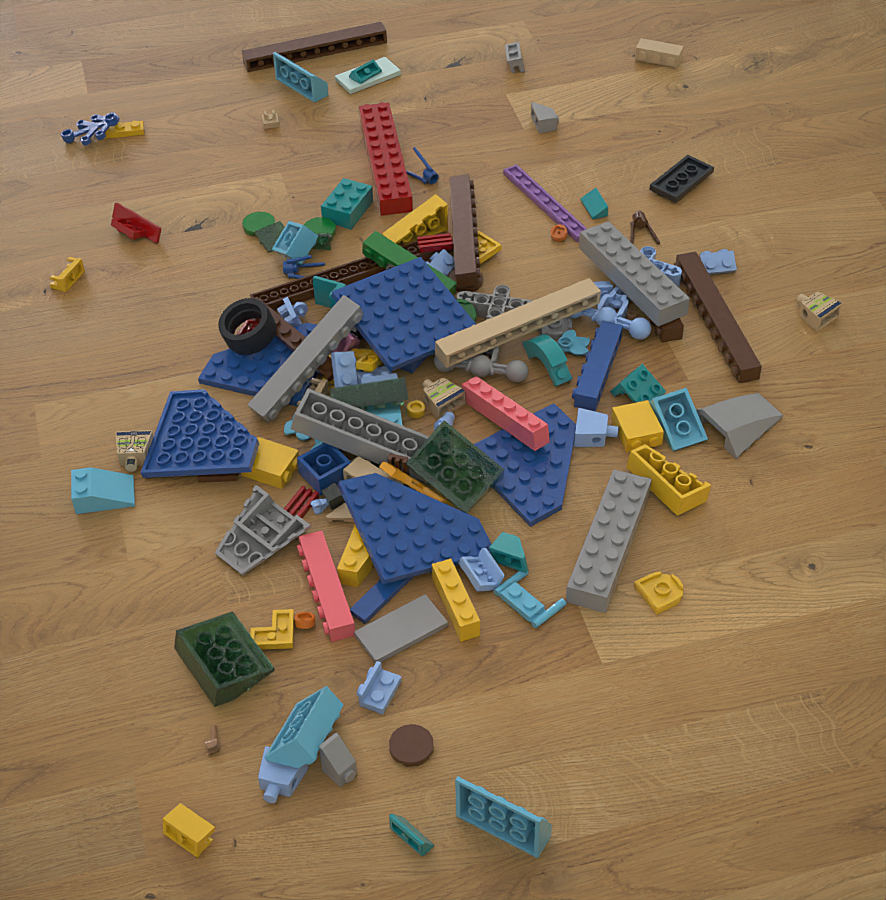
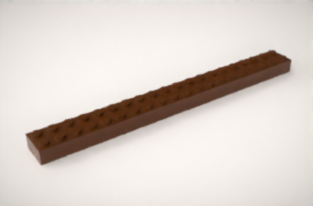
(347, 273)

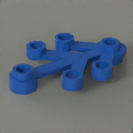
(90, 128)

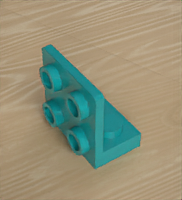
(323, 291)
(639, 385)

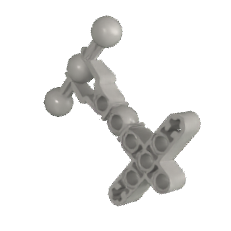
(489, 307)

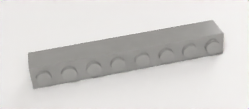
(306, 359)

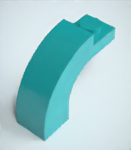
(551, 355)

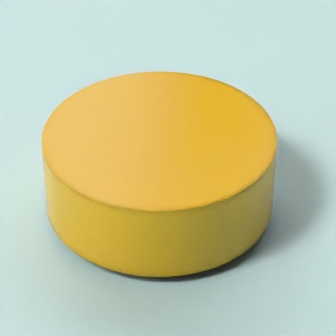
(415, 409)

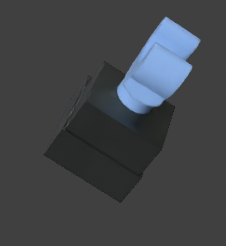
(332, 497)

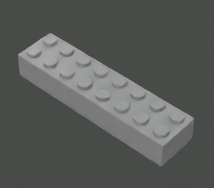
(634, 273)
(355, 430)
(608, 541)

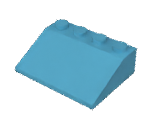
(501, 818)

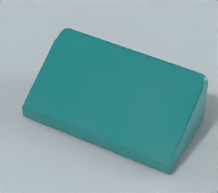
(365, 72)
(595, 204)
(410, 834)

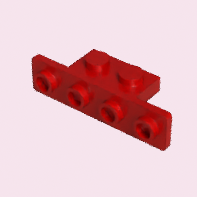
(133, 224)

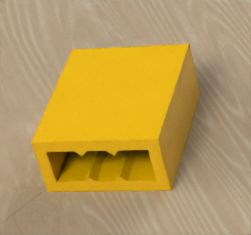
(637, 425)
(273, 463)

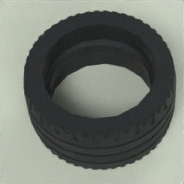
(240, 312)

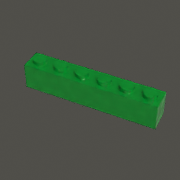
(386, 252)

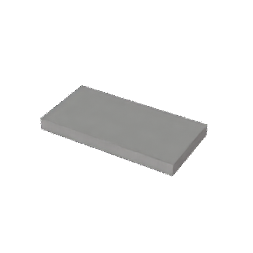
(401, 629)

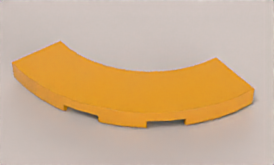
(412, 482)

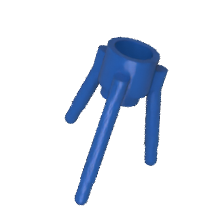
(429, 174)
(291, 266)

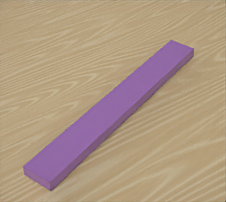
(544, 201)

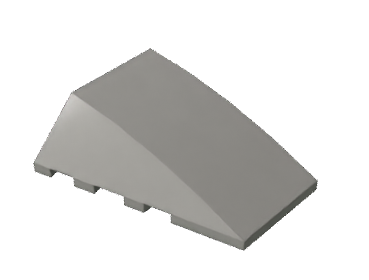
(741, 420)
(258, 532)

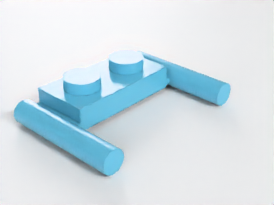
(524, 602)

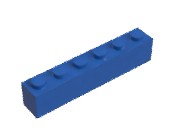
(597, 366)

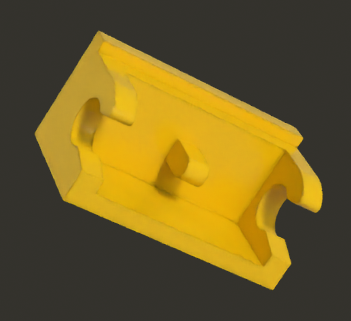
(69, 275)
(188, 829)

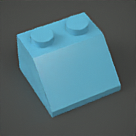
(295, 241)

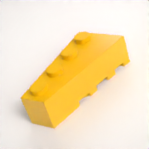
(425, 220)
(669, 483)
(355, 561)

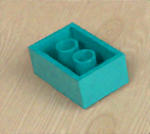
(347, 203)

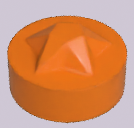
(559, 233)
(304, 620)

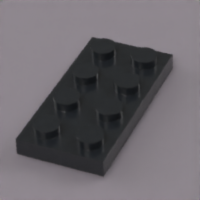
(681, 178)

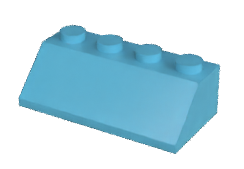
(299, 78)
(305, 729)

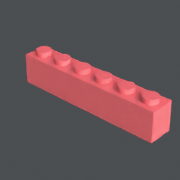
(506, 413)
(326, 586)

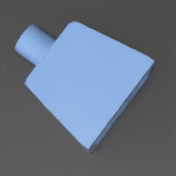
(592, 429)
(278, 778)

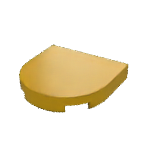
(660, 591)

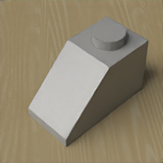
(544, 118)
(337, 760)

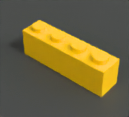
(456, 600)

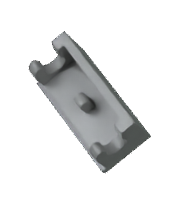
(514, 56)

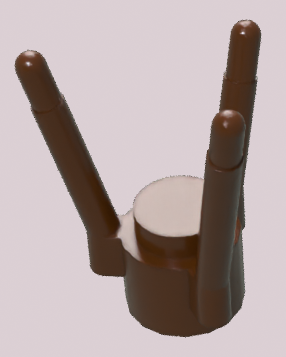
(640, 221)

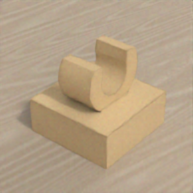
(270, 120)

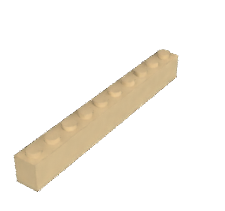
(517, 322)

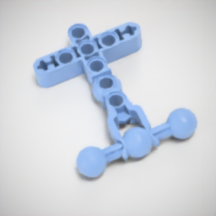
(639, 327)

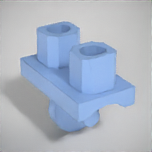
(292, 312)

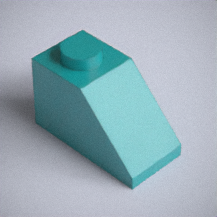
(509, 552)

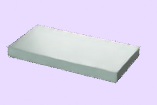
(388, 72)

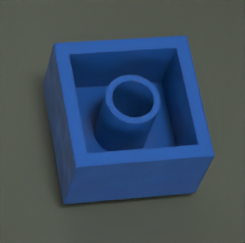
(322, 466)

